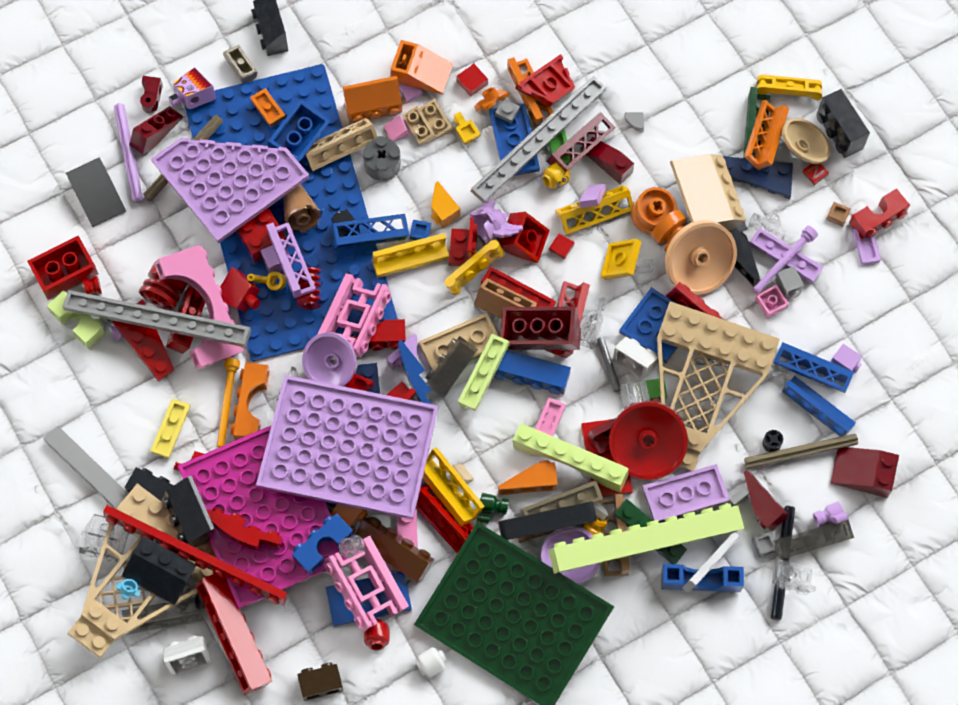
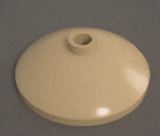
(806, 141)

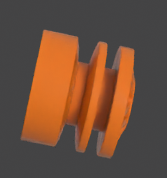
(669, 227)

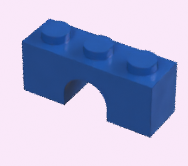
(333, 530)

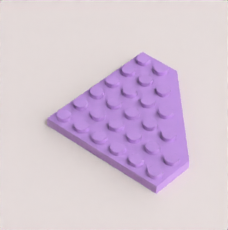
(228, 180)

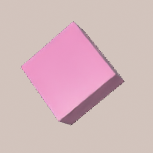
(771, 301)

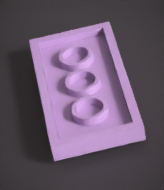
(685, 493)

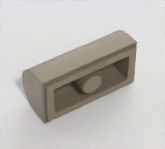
(240, 64)

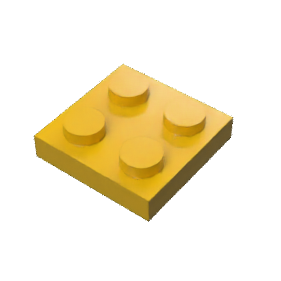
(621, 259)

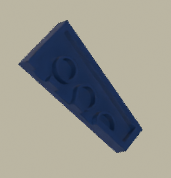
(773, 178)

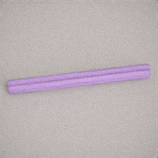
(128, 153)

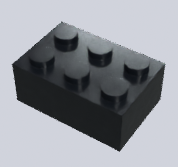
(842, 123)

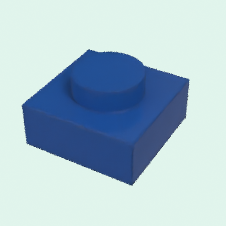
(419, 230)

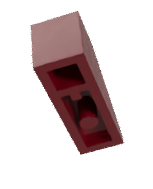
(611, 161)
(765, 507)

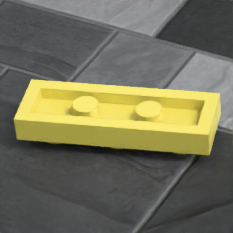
(170, 428)

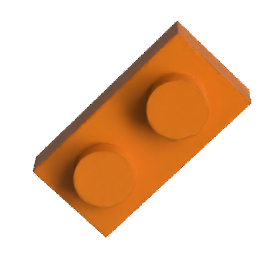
(267, 107)

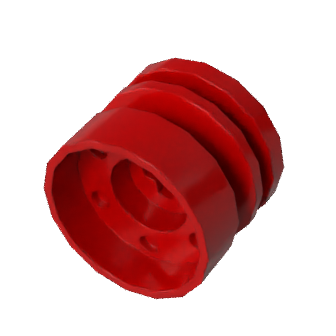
(162, 292)

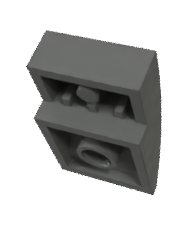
(95, 192)

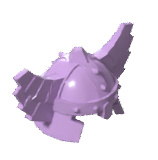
(493, 223)

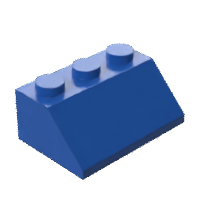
(299, 130)

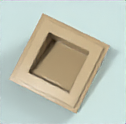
(463, 472)

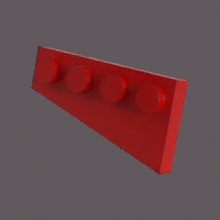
(683, 296)
(147, 346)

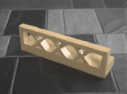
(340, 143)

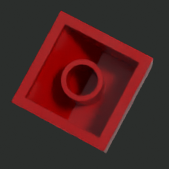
(527, 243)

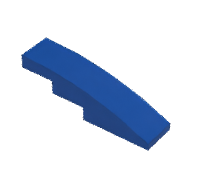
(413, 370)

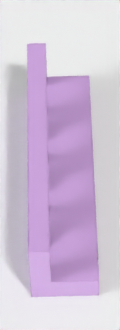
(284, 259)

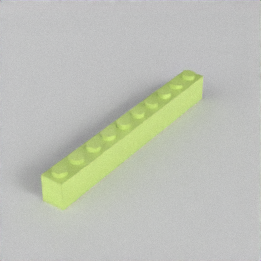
(645, 539)

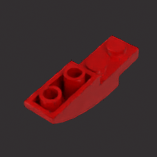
(235, 529)

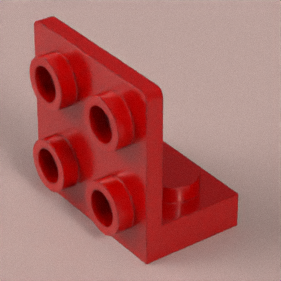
(463, 244)

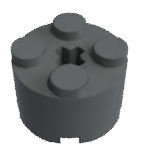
(382, 158)

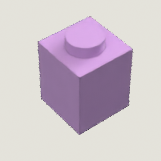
(847, 358)

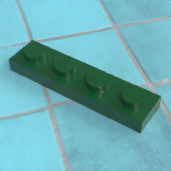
(632, 515)

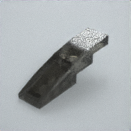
(813, 539)

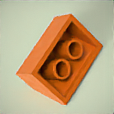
(372, 99)

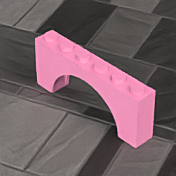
(192, 267)

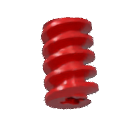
(310, 300)

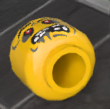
(555, 177)

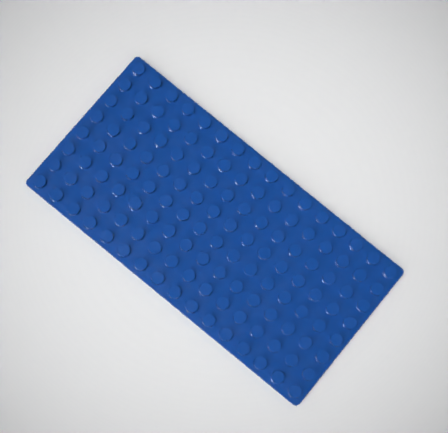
(278, 322)

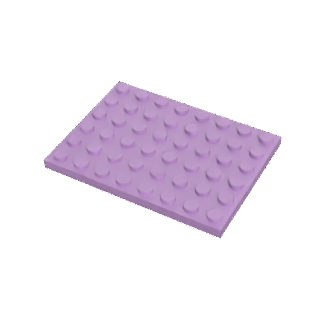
(348, 447)

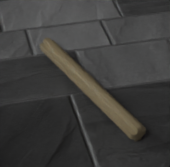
(204, 134)
(801, 451)

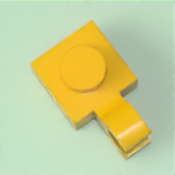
(466, 130)

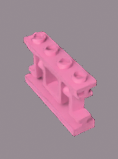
(342, 306)
(380, 578)

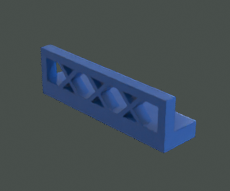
(369, 238)
(815, 365)
(818, 406)

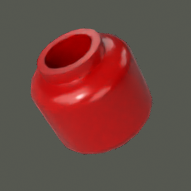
(377, 636)

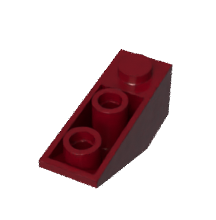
(153, 130)

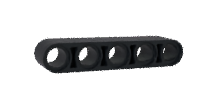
(547, 520)

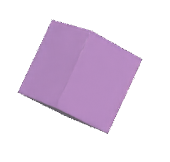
(271, 260)

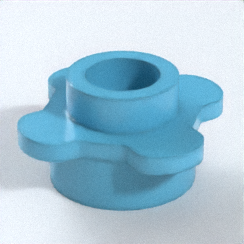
(128, 588)

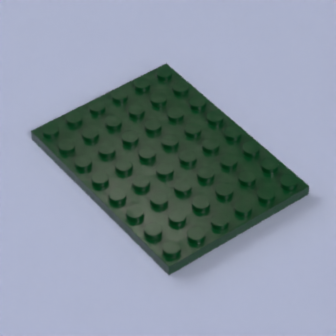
(514, 616)

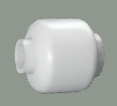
(431, 662)

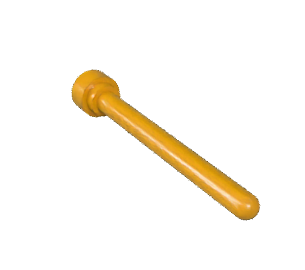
(231, 366)

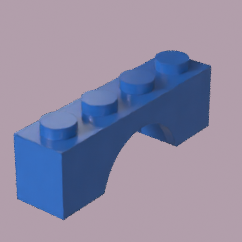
(719, 580)

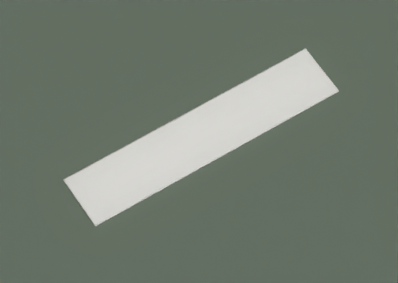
(680, 358)

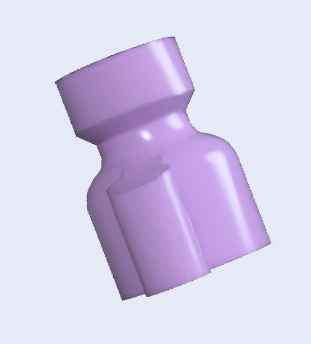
(832, 513)

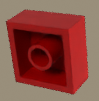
(472, 80)

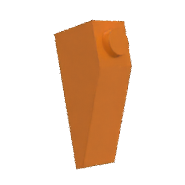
(534, 479)

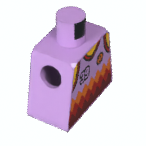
(192, 90)

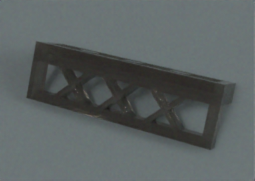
(168, 620)

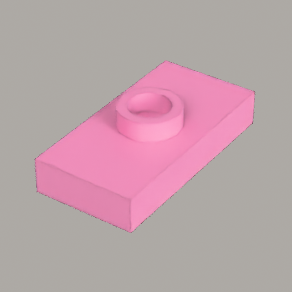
(550, 416)

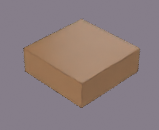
(838, 214)

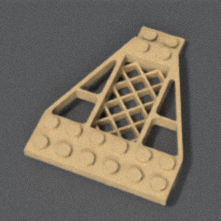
(715, 340)
(98, 625)

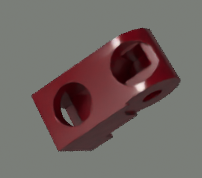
(152, 93)

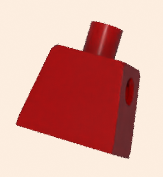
(239, 291)

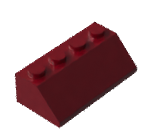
(541, 328)

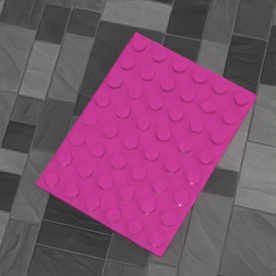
(228, 483)

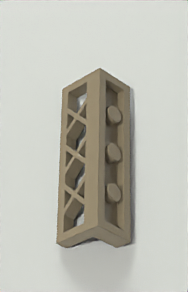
(578, 495)

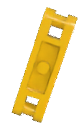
(789, 86)
(473, 266)

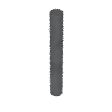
(608, 363)

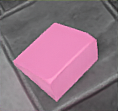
(396, 129)

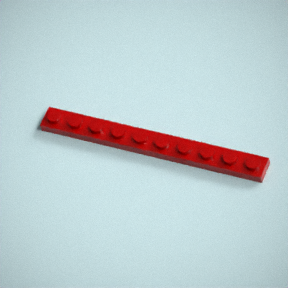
(201, 559)

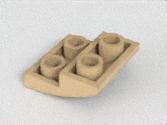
(427, 122)

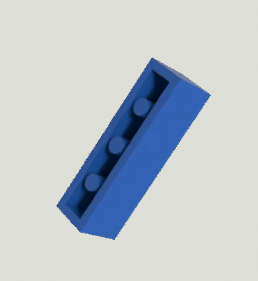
(533, 372)

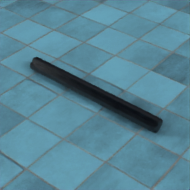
(779, 594)

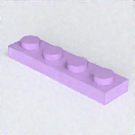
(777, 249)

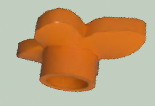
(490, 96)

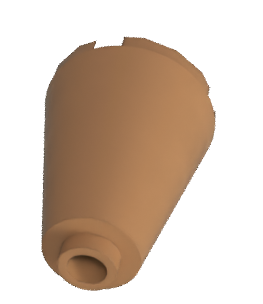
(300, 210)

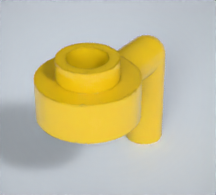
(270, 280)

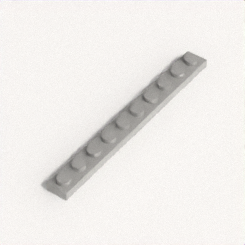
(538, 139)
(157, 318)

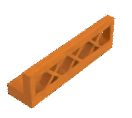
(531, 105)
(769, 138)

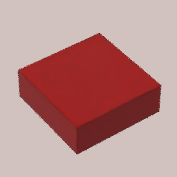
(561, 246)

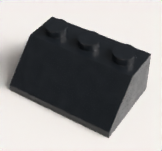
(270, 26)
(188, 513)
(159, 570)

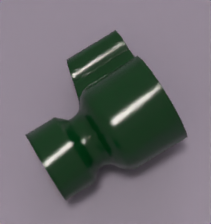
(491, 505)

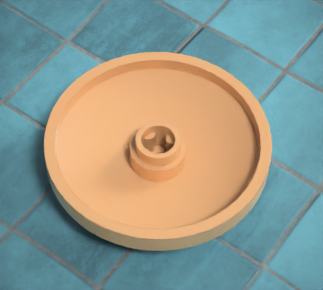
(701, 256)

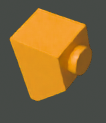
(443, 207)

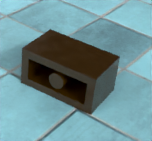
(320, 681)

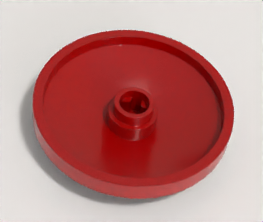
(648, 440)

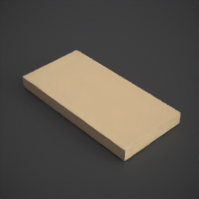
(475, 331)

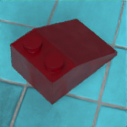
(865, 470)

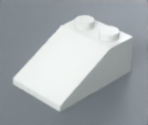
(186, 655)

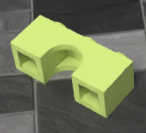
(88, 330)

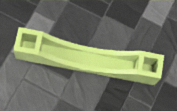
(598, 468)

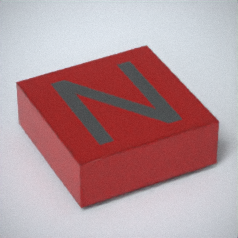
(815, 173)

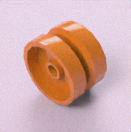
(652, 208)

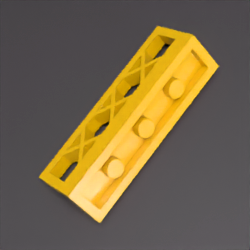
(609, 197)
(410, 255)
(448, 491)

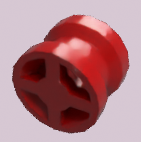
(92, 286)

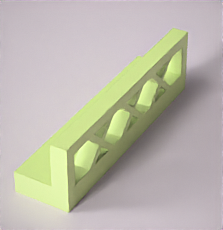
(483, 372)

